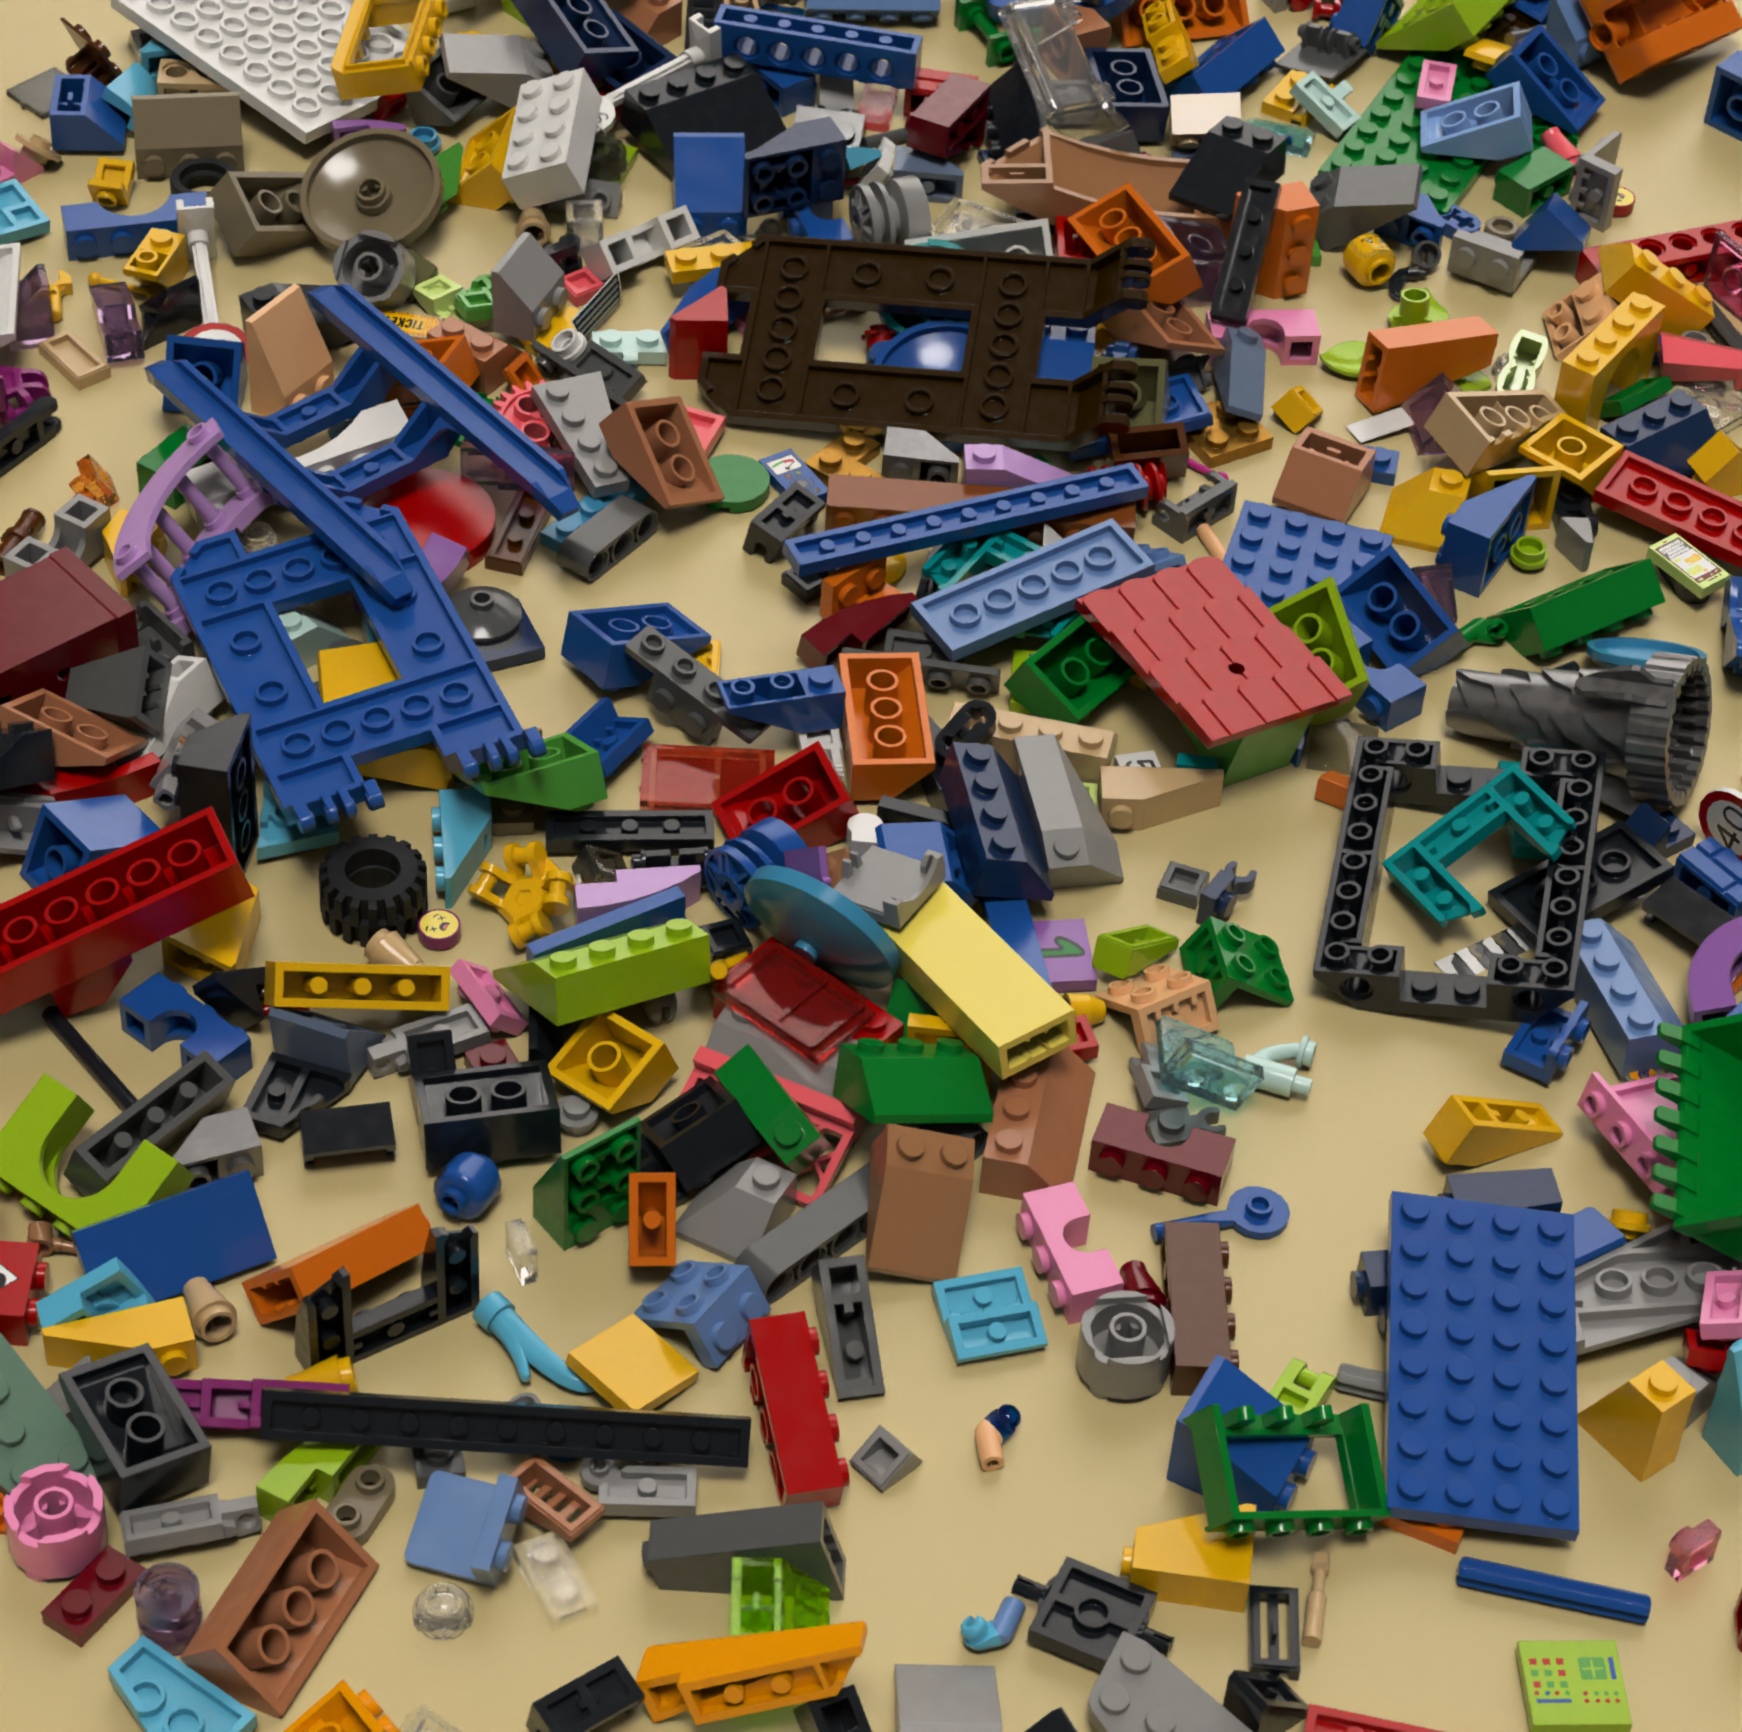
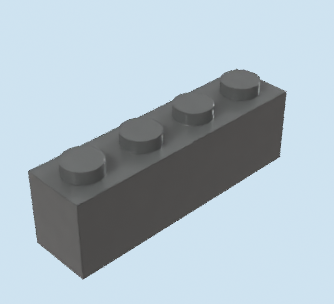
(159, 1117)

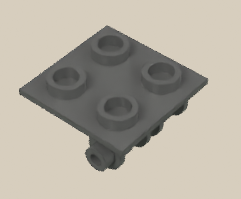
(1323, 51)

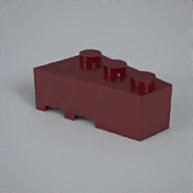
(950, 117)

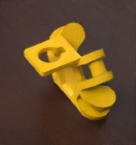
(528, 898)

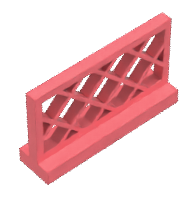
(826, 1112)

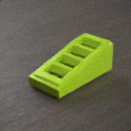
(1131, 949)

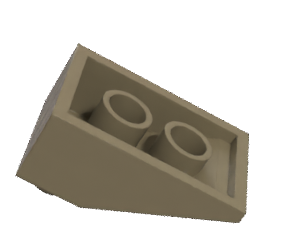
(260, 212)

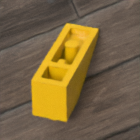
(1487, 1129)
(160, 1324)

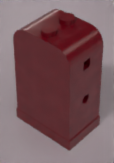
(56, 620)

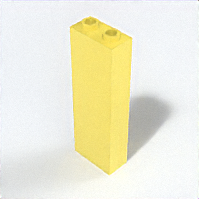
(981, 985)

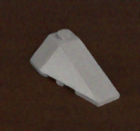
(1066, 821)

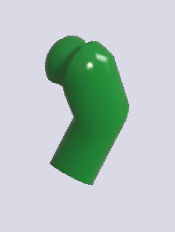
(1485, 631)

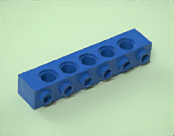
(832, 39)

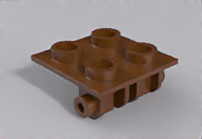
(91, 58)

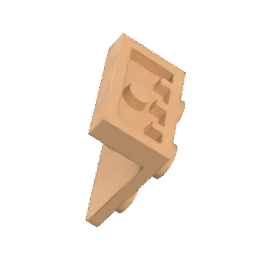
(1162, 993)

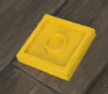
(632, 1366)

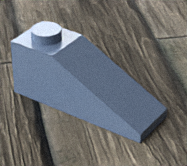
(1241, 372)

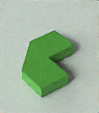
(476, 302)

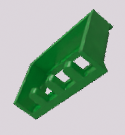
(1357, 1457)

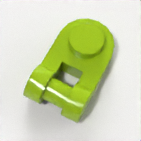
(1296, 1374)

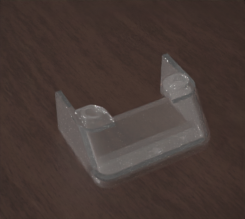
(1058, 68)

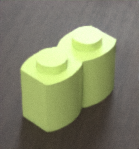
(1523, 362)

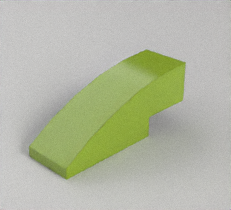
(310, 1473)

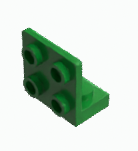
(1236, 960)

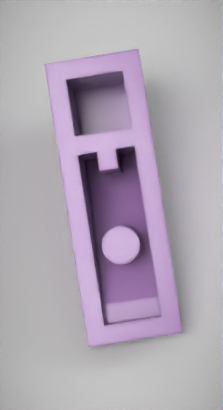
(1004, 467)

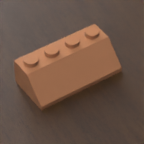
(1037, 1126)
(281, 1609)

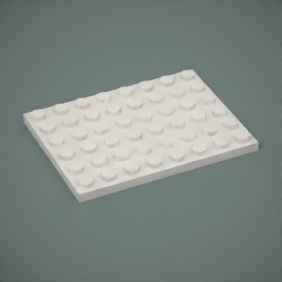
(269, 53)

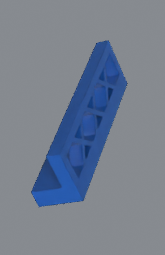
(640, 914)

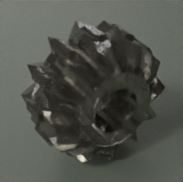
(607, 158)

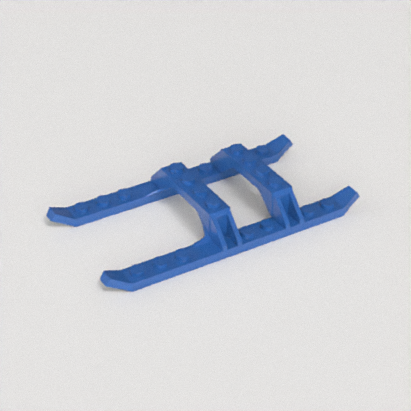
(364, 382)

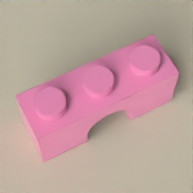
(1287, 332)
(1053, 1224)

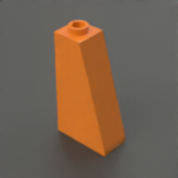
(1410, 356)
(362, 1252)

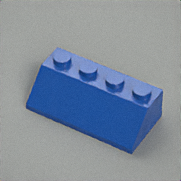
(1231, 62)

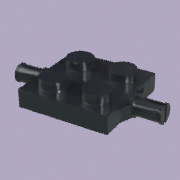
(1086, 1612)

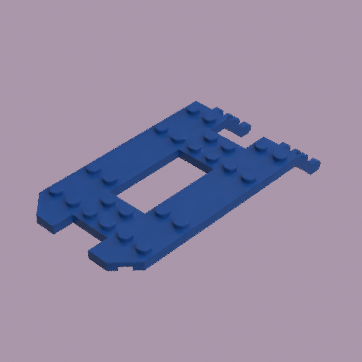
(314, 746)

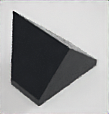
(171, 312)

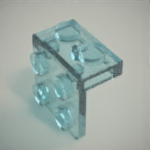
(1204, 1064)

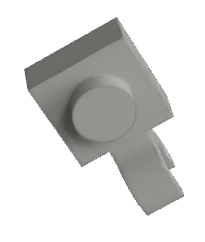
(1148, 1082)

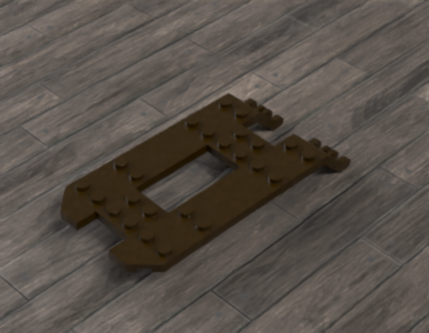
(997, 391)

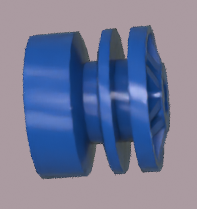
(733, 864)

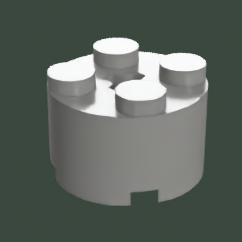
(376, 251)
(1125, 1346)

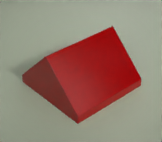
(697, 329)

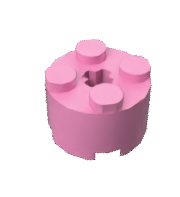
(55, 1522)

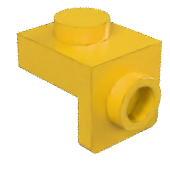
(112, 182)

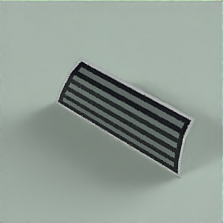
(599, 307)

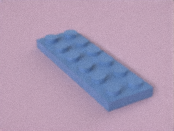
(1029, 589)

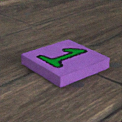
(1067, 954)

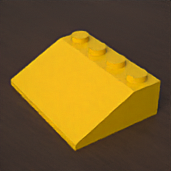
(362, 667)

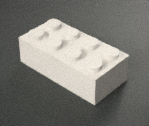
(552, 139)

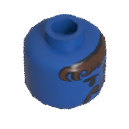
(467, 1185)

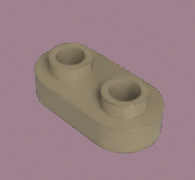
(363, 1502)

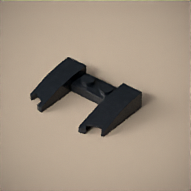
(446, 1292)

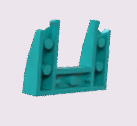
(972, 556)
(1508, 798)

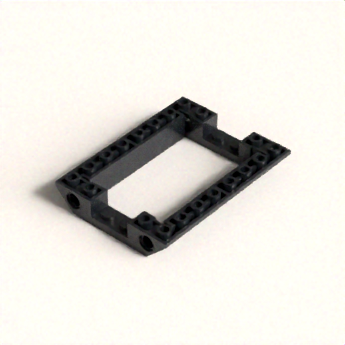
(1376, 975)

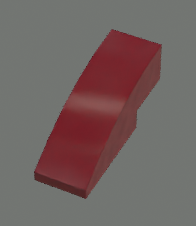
(855, 627)

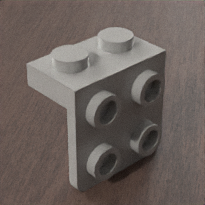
(1489, 260)

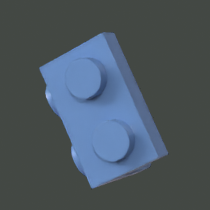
(709, 1304)
(467, 1526)

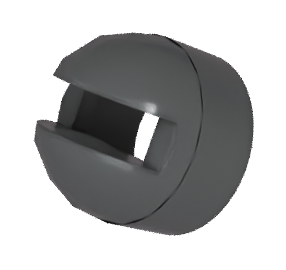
(1432, 254)

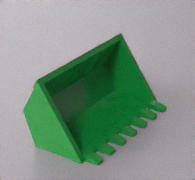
(1707, 1132)

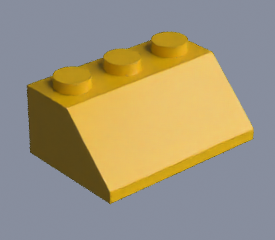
(483, 166)
(1636, 270)

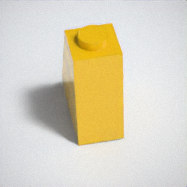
(216, 942)
(1642, 1420)
(1190, 1564)

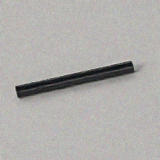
(89, 1057)

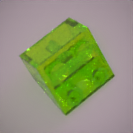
(774, 1597)

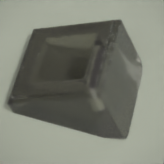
(597, 865)

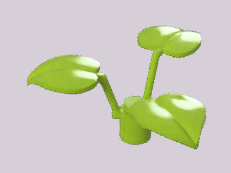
(1415, 307)

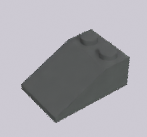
(1363, 199)

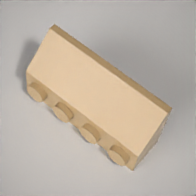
(1083, 745)

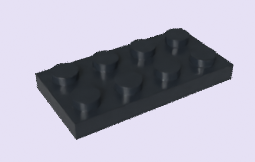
(1620, 872)

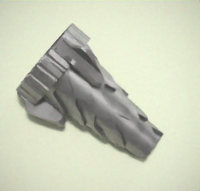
(1644, 718)

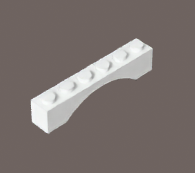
(367, 432)

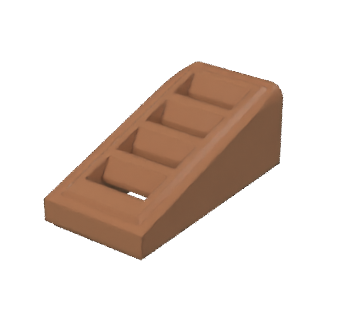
(540, 1474)

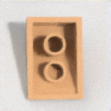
(285, 353)

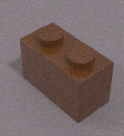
(1151, 444)

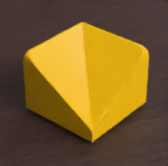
(1297, 409)

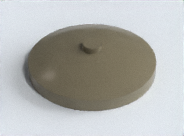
(372, 183)

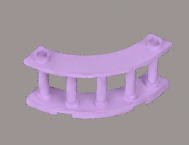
(134, 538)

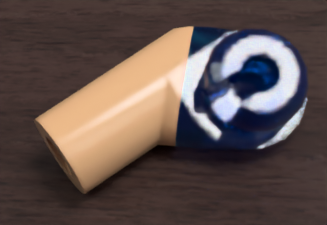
(993, 1432)

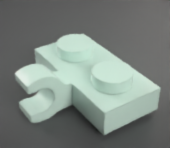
(1326, 103)
(633, 346)

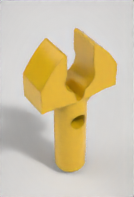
(60, 288)

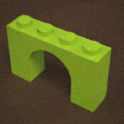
(36, 1142)

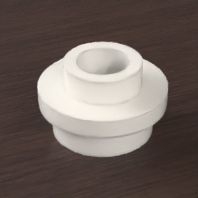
(569, 344)

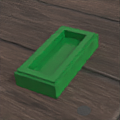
(1635, 396)

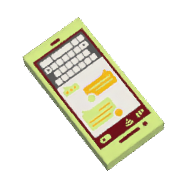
(1688, 565)

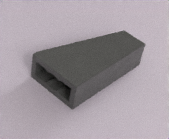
(699, 1549)

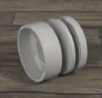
(889, 212)

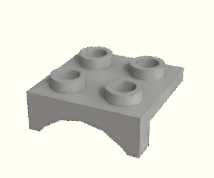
(889, 883)

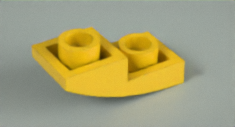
(1485, 53)

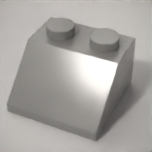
(526, 290)

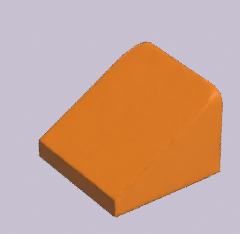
(1332, 789)

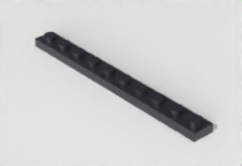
(505, 1427)

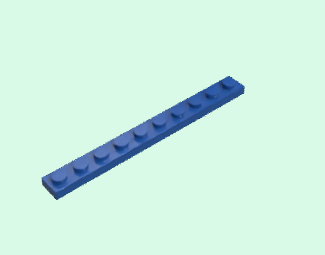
(964, 519)

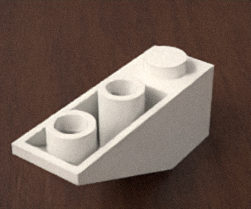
(190, 687)

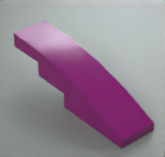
(236, 1403)

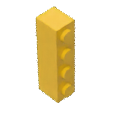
(356, 986)

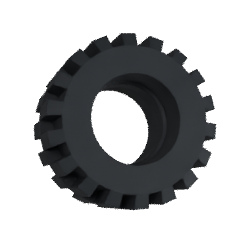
(372, 887)

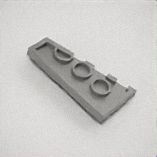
(573, 413)

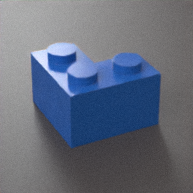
(1367, 19)

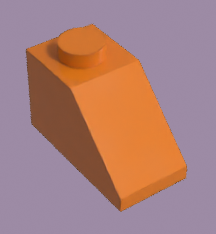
(652, 1219)

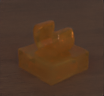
(94, 482)

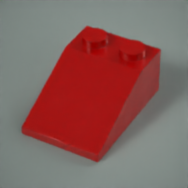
(799, 791)

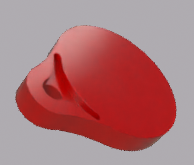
(444, 505)

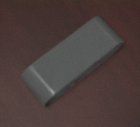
(607, 538)

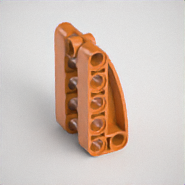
(1653, 33)

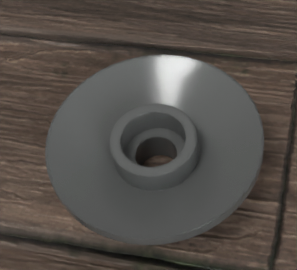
(487, 612)

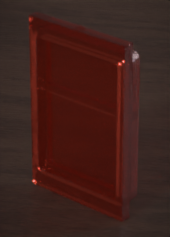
(696, 775)
(795, 1001)

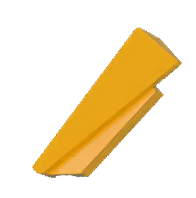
(748, 1671)

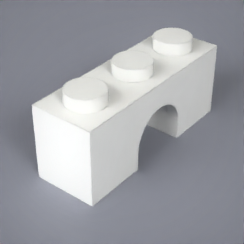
(641, 244)

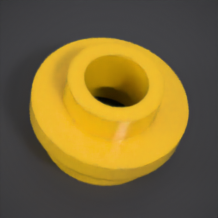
(1630, 1222)

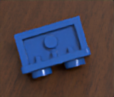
(610, 734)
(1547, 1042)

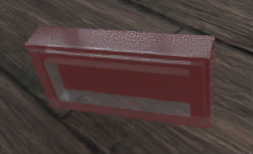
(879, 105)

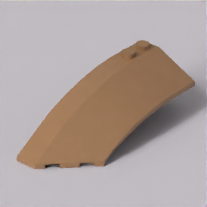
(1065, 175)

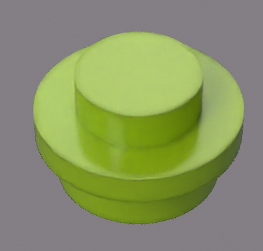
(1529, 553)

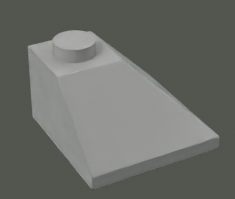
(738, 1207)

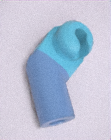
(993, 1633)

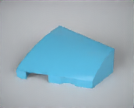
(131, 82)
(98, 1292)

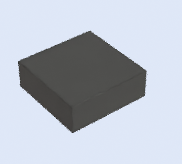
(1182, 885)

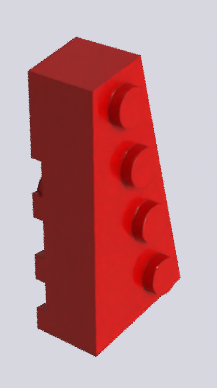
(794, 1412)

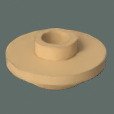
(37, 148)

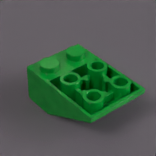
(589, 1186)

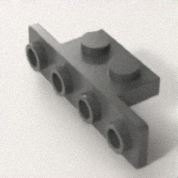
(620, 379)
(936, 667)
(687, 690)

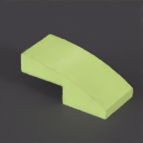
(438, 298)

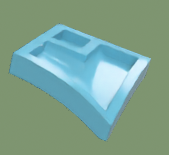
(19, 214)

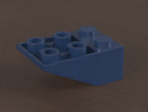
(795, 169)

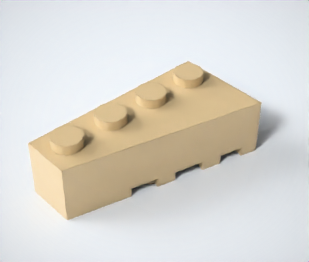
(1488, 426)

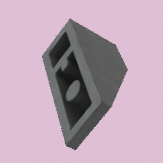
(848, 1326)

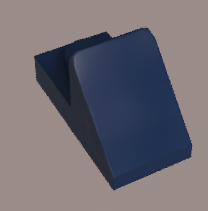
(1662, 831)

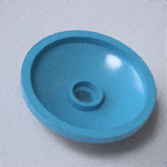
(1633, 651)

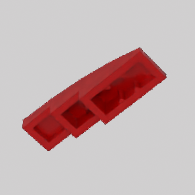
(99, 781)

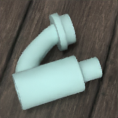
(1280, 1077)

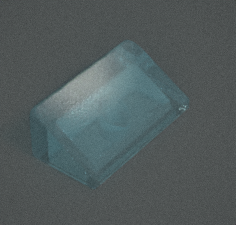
(1301, 137)

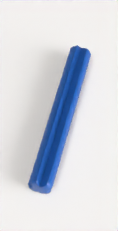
(1554, 1589)

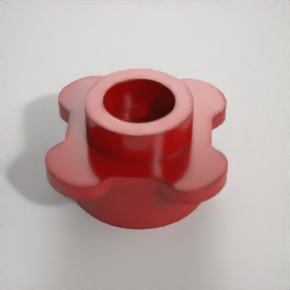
(877, 333)

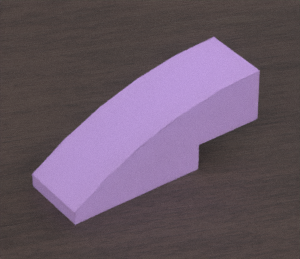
(633, 885)

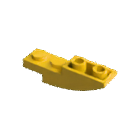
(1169, 40)

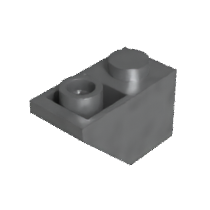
(917, 456)
(221, 1147)

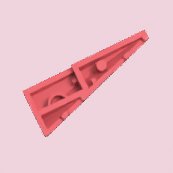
(1698, 360)

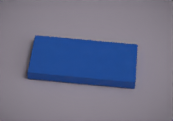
(182, 1237)

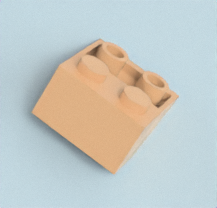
(1577, 315)

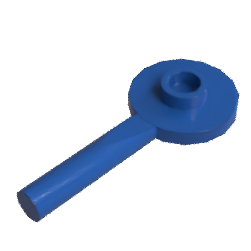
(1250, 1210)

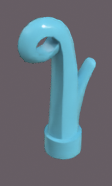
(499, 1317)

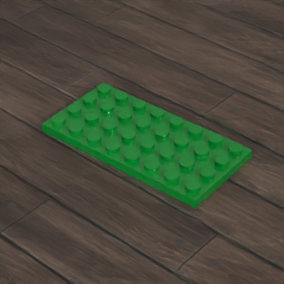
(1391, 131)

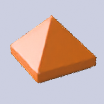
(522, 370)

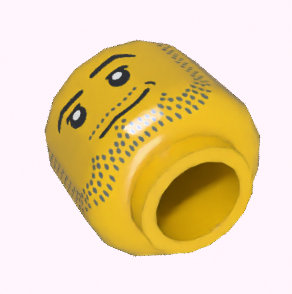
(1369, 260)

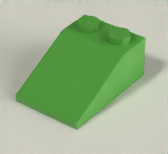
(563, 779)

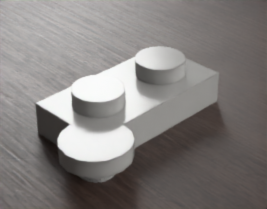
(641, 1488)

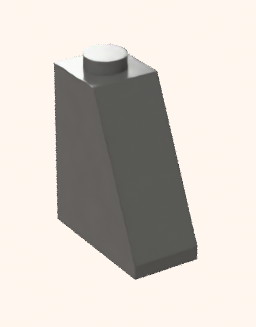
(124, 689)

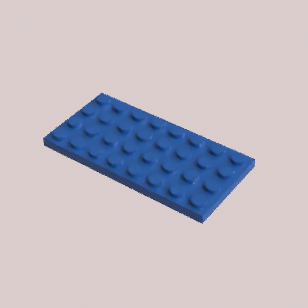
(1481, 1367)

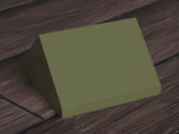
(1151, 390)

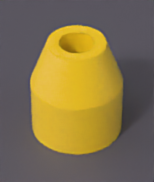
(1087, 1005)

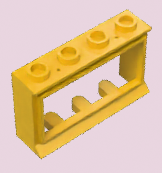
(387, 75)

